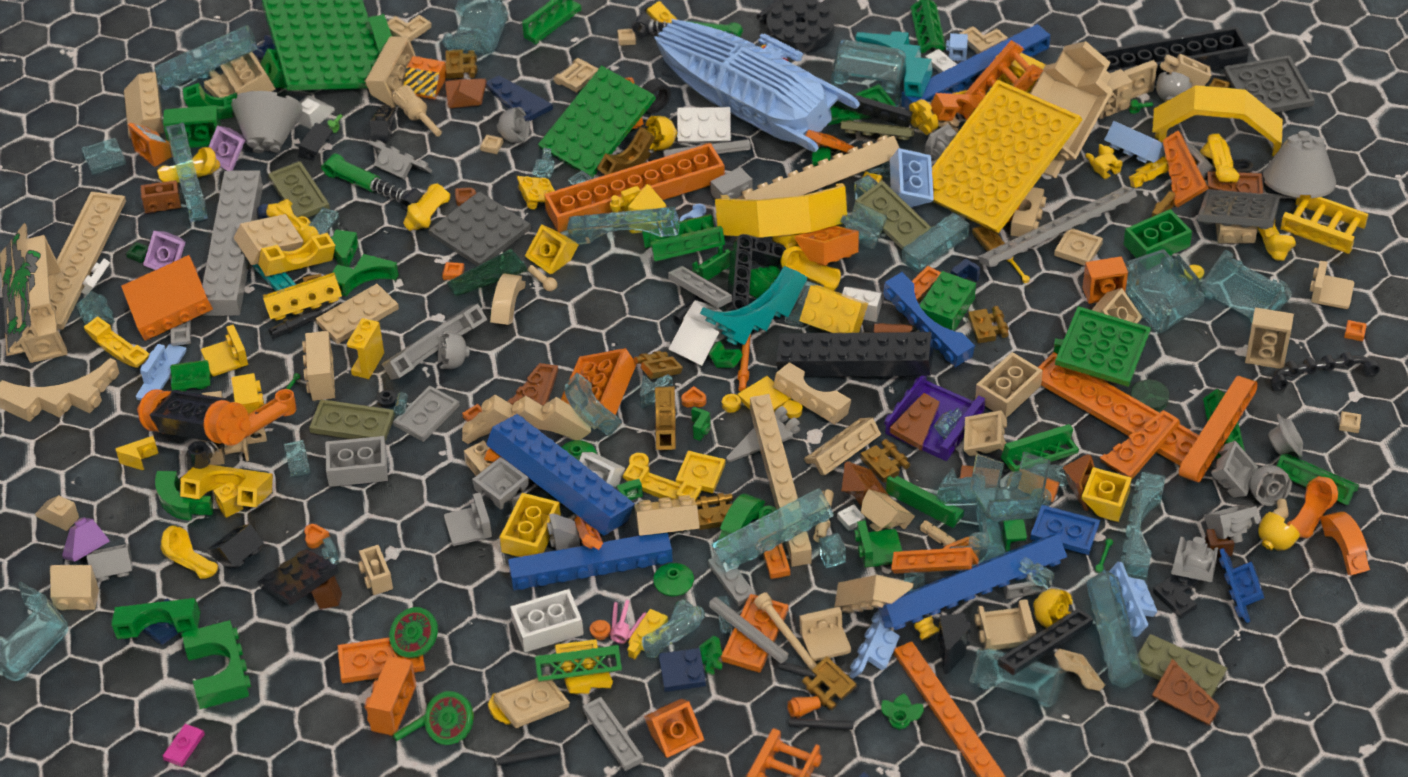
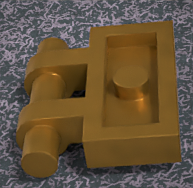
(455, 63)
(982, 324)
(658, 364)
(880, 464)
(713, 516)
(834, 678)

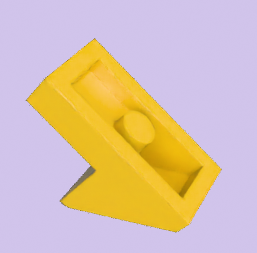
(133, 453)

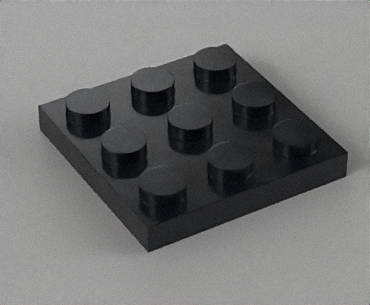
(298, 576)

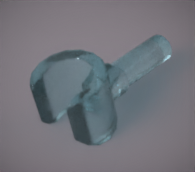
(885, 170)

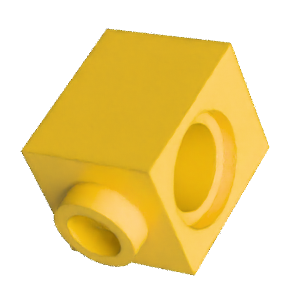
(227, 499)

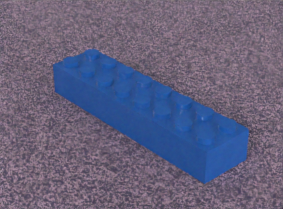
(560, 474)

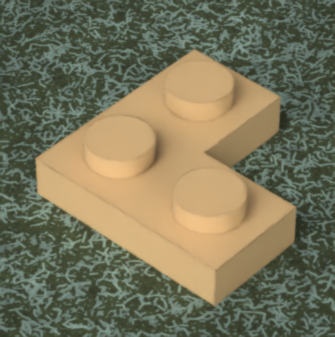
(411, 29)
(981, 42)
(1077, 663)

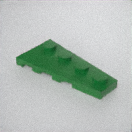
(875, 93)

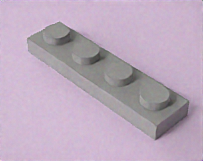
(700, 287)
(613, 734)

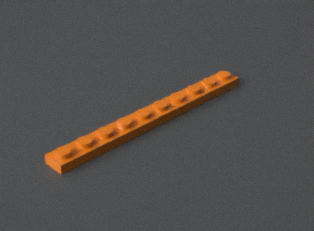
(947, 711)

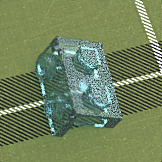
(93, 306)

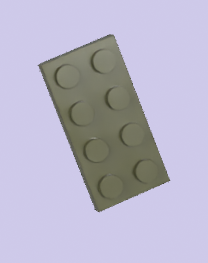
(872, 128)
(297, 185)
(902, 222)
(351, 420)
(1158, 654)

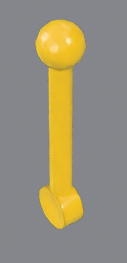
(1025, 279)

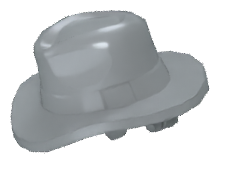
(1286, 437)

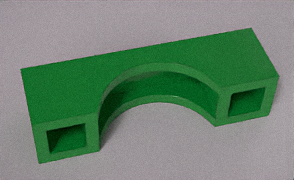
(132, 619)

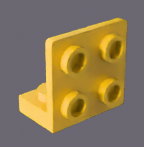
(226, 354)

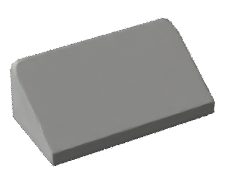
(1022, 589)

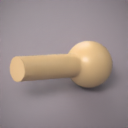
(549, 283)

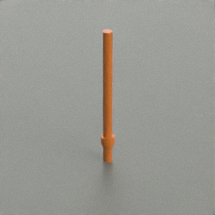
(743, 373)

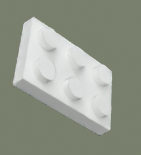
(704, 125)

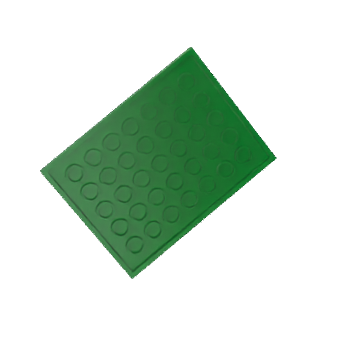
(321, 42)

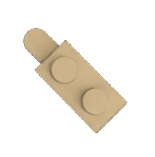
(1196, 71)

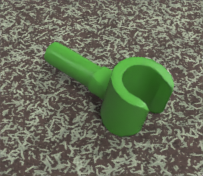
(334, 125)

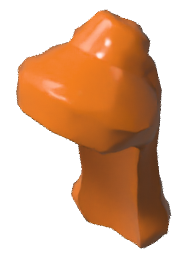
(1319, 496)

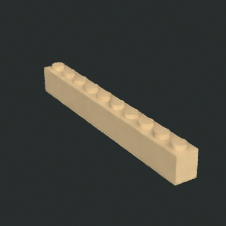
(827, 171)
(778, 471)

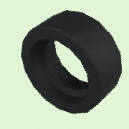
(662, 97)

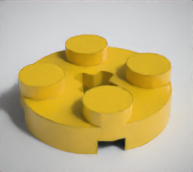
(923, 117)

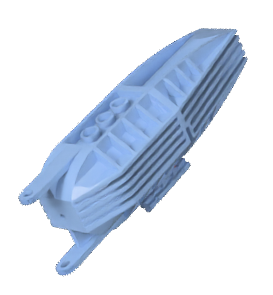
(752, 80)

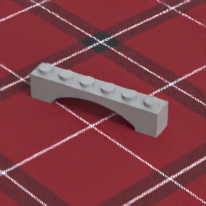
(428, 344)

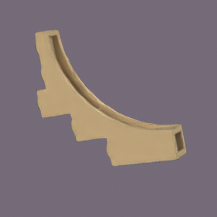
(57, 399)
(553, 416)

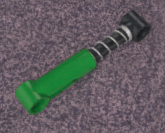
(651, 26)
(337, 166)

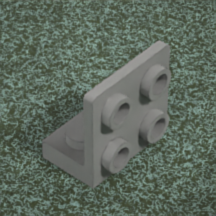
(469, 523)

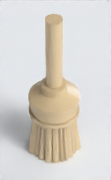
(414, 107)

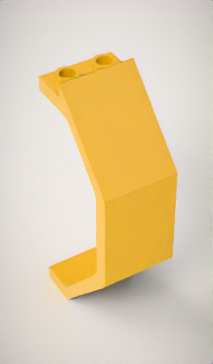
(1218, 103)
(782, 214)

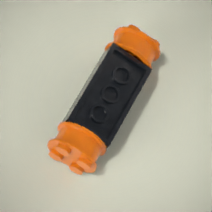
(194, 416)

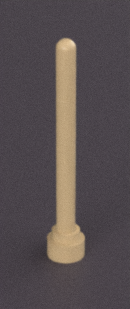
(764, 602)

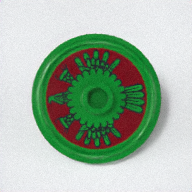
(413, 632)
(449, 718)

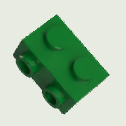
(190, 375)

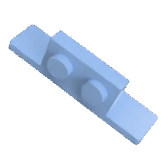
(157, 367)
(1136, 599)
(876, 647)

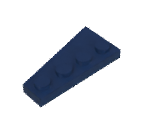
(516, 96)

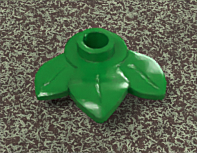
(903, 710)

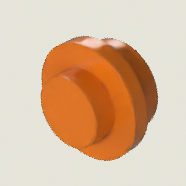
(600, 629)

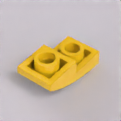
(584, 683)

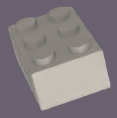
(356, 461)

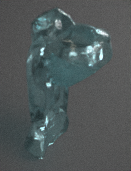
(683, 621)

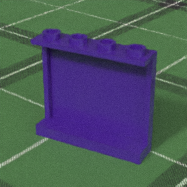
(934, 443)

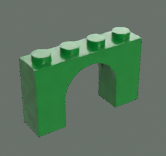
(231, 682)

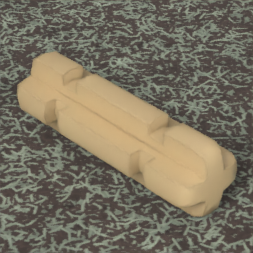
(936, 533)

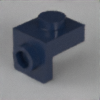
(267, 44)
(966, 269)

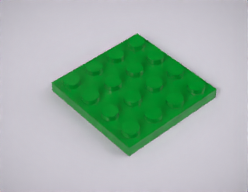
(1103, 346)

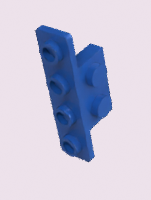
(1244, 583)

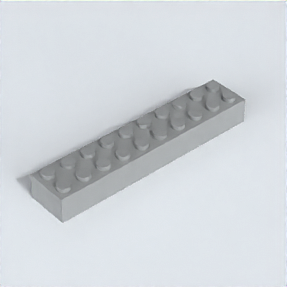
(226, 263)

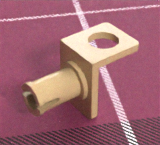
(243, 445)

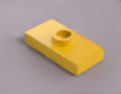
(660, 13)

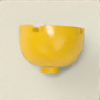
(663, 130)
(1276, 533)
(1052, 606)

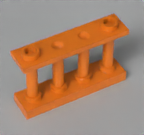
(1001, 65)
(774, 744)

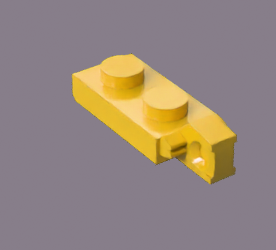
(1149, 172)
(650, 623)

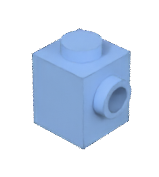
(957, 46)

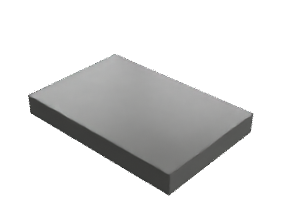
(426, 413)

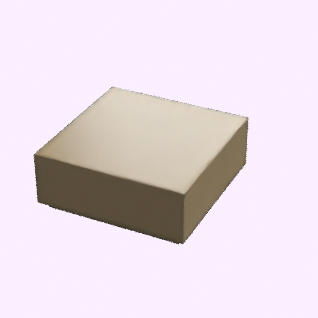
(626, 37)
(491, 144)
(1350, 422)

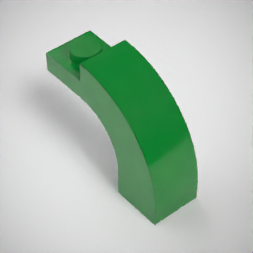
(196, 97)
(175, 505)
(740, 514)

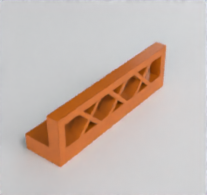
(933, 560)

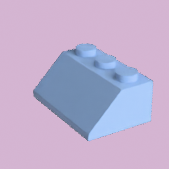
(1134, 143)
(911, 177)

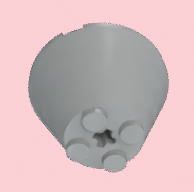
(266, 118)
(1301, 168)

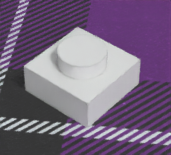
(850, 516)

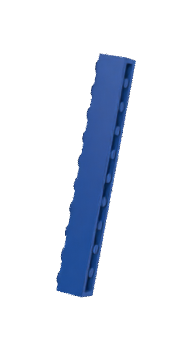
(967, 72)
(971, 581)

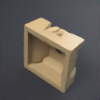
(984, 433)
(884, 511)

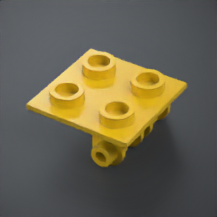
(534, 189)

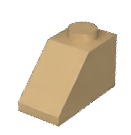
(58, 512)

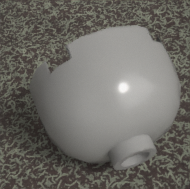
(1172, 85)
(513, 126)
(452, 350)
(1270, 484)

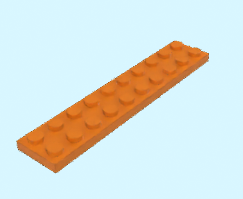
(1112, 406)

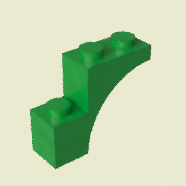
(367, 269)

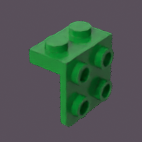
(762, 279)
(876, 547)

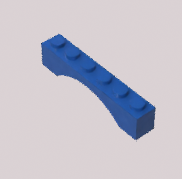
(952, 344)

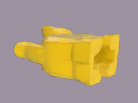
(1105, 161)

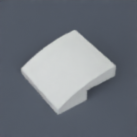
(694, 340)

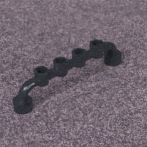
(1279, 381)

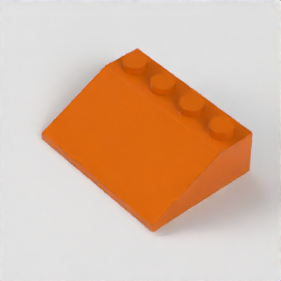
(608, 374)

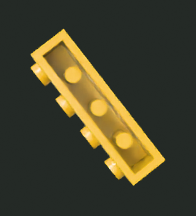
(302, 295)

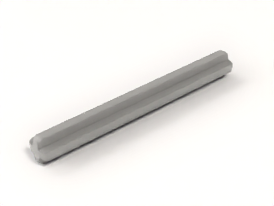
(720, 148)
(748, 630)

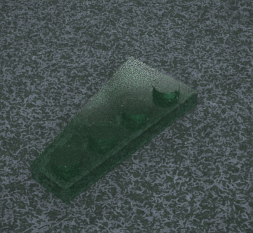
(487, 273)

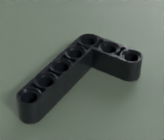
(743, 252)

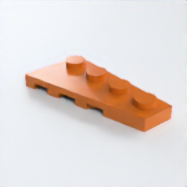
(1184, 172)
(1140, 447)

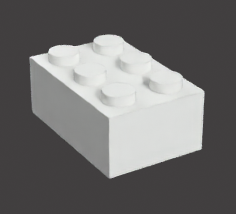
(546, 620)

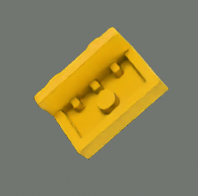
(568, 667)

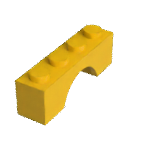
(315, 251)

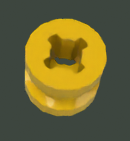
(926, 628)

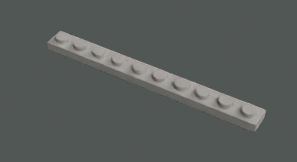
(1057, 226)

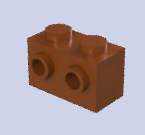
(160, 196)

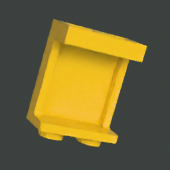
(369, 345)

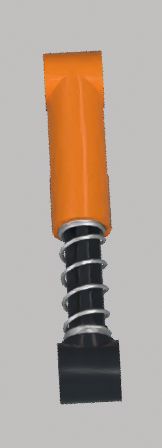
(281, 405)

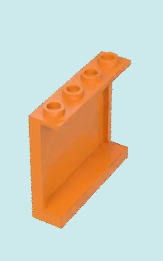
(166, 297)

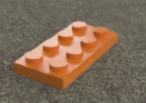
(742, 650)
(364, 659)

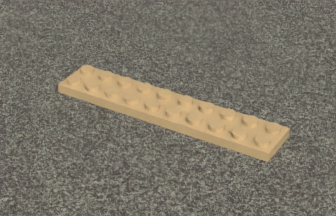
(82, 251)

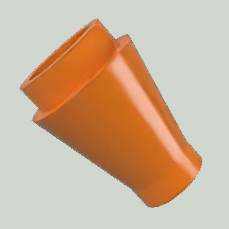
(802, 705)

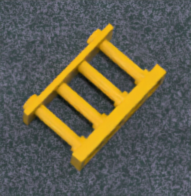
(1324, 234)

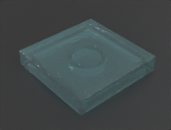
(103, 156)

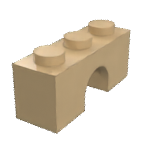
(1029, 213)

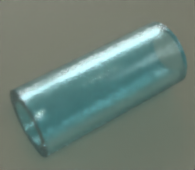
(400, 403)

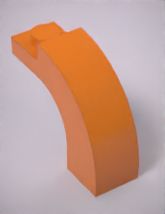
(1350, 539)

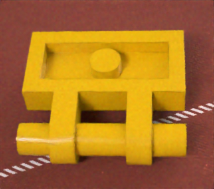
(625, 200)

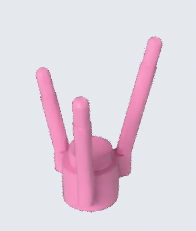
(620, 632)

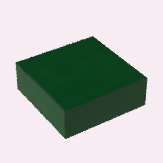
(137, 252)

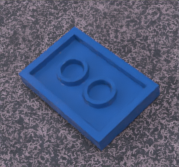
(1075, 530)

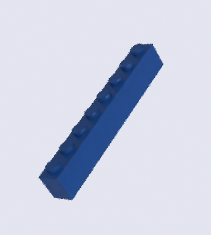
(587, 562)

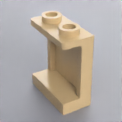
(1005, 627)

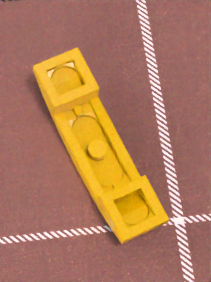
(114, 344)
(660, 486)

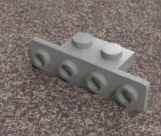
(396, 163)

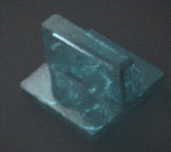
(867, 222)

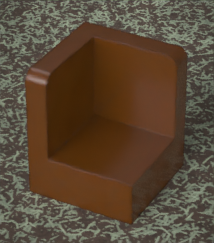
(1212, 542)
(327, 594)

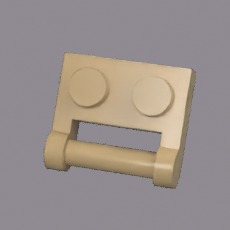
(578, 78)

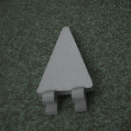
(750, 443)

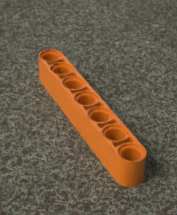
(1218, 429)

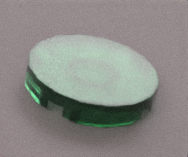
(1151, 394)

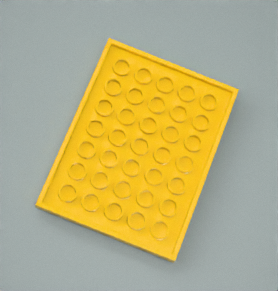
(1000, 155)

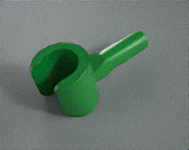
(1135, 106)

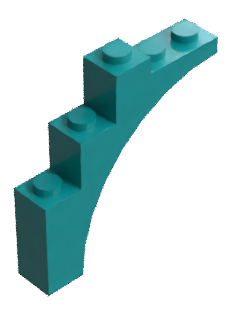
(917, 68)
(775, 301)

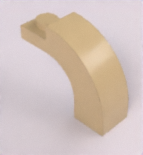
(505, 298)

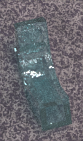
(583, 401)

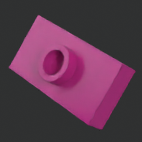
(183, 745)

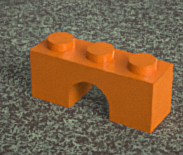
(949, 104)

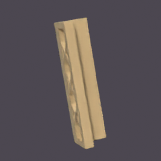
(843, 445)

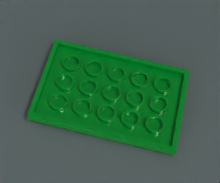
(597, 121)

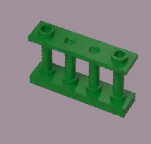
(693, 236)

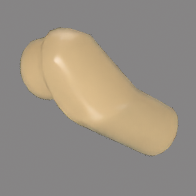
(1282, 509)

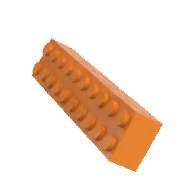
(666, 176)

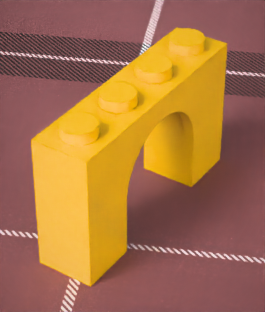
(251, 485)

